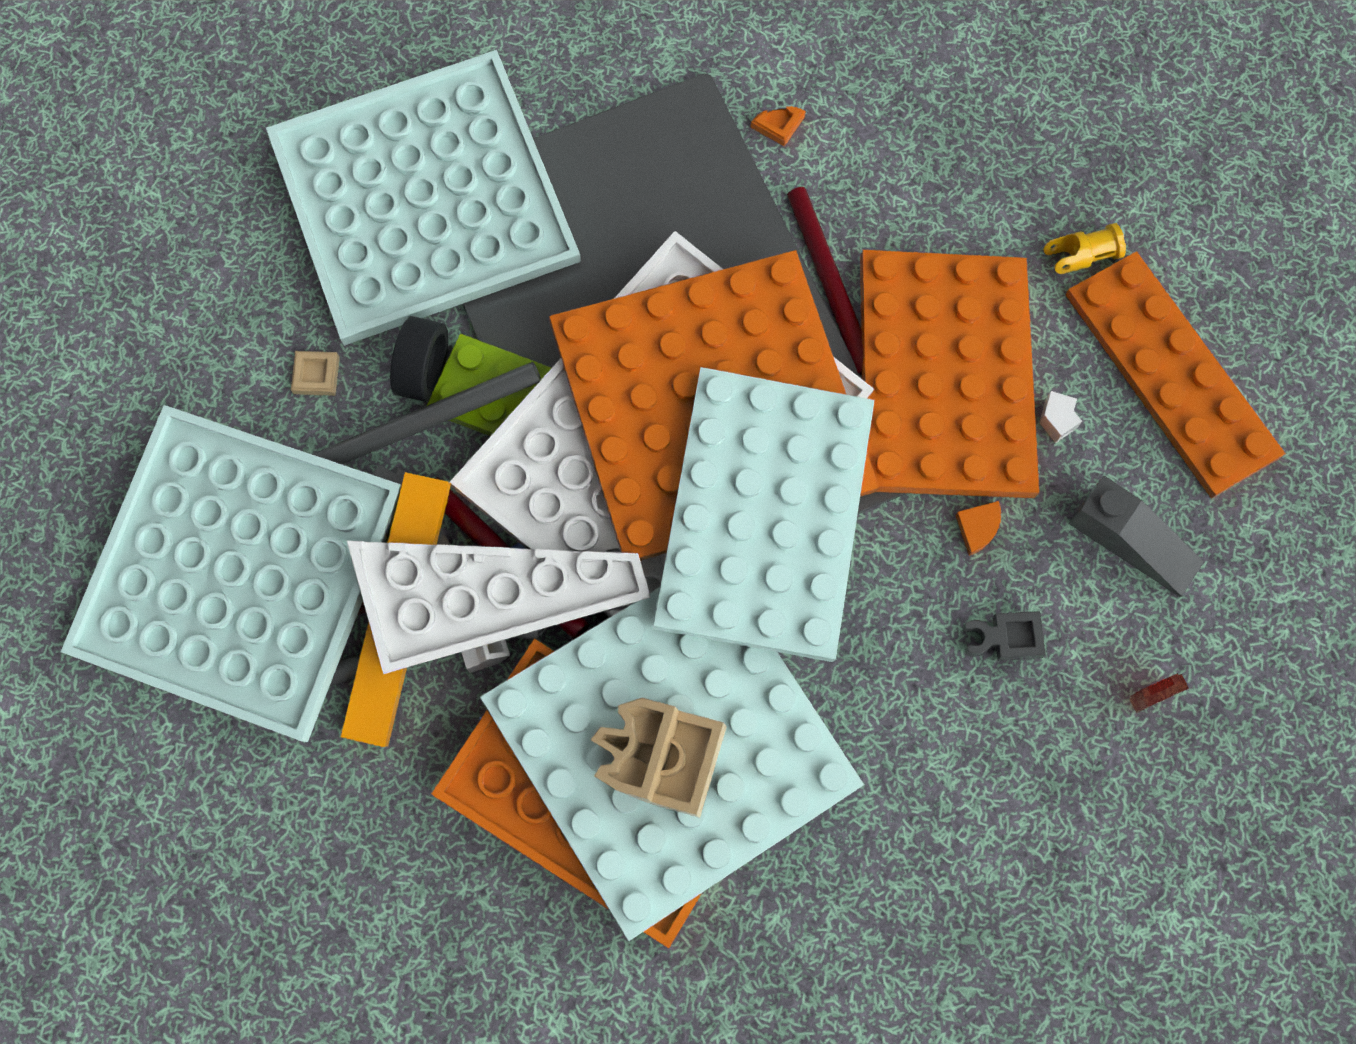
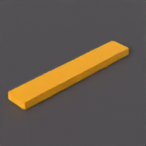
(377, 694)

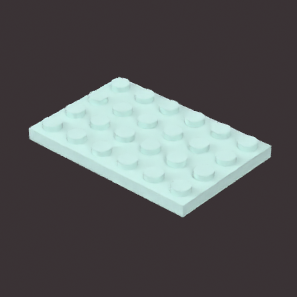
(765, 515)

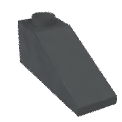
(1136, 535)

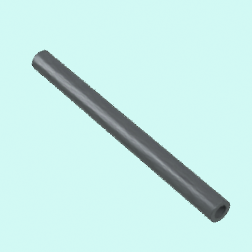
(432, 415)

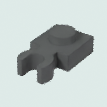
(1013, 635)

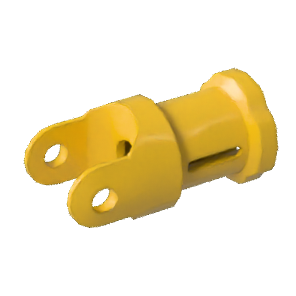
(1087, 248)

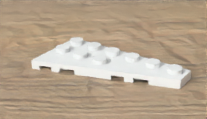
(459, 598)

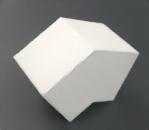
(1059, 416)
(485, 656)

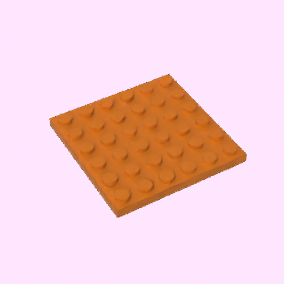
(639, 366)

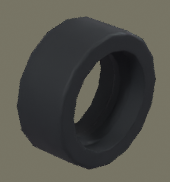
(418, 358)

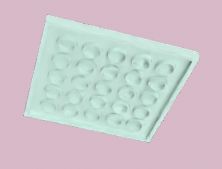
(421, 196)
(232, 572)
(768, 780)

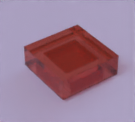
(1158, 692)

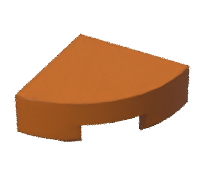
(778, 123)
(979, 525)

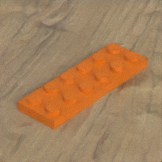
(1174, 374)

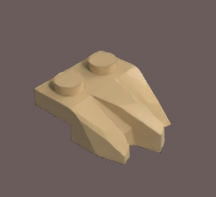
(661, 755)

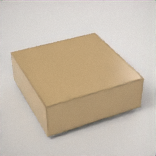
(315, 373)

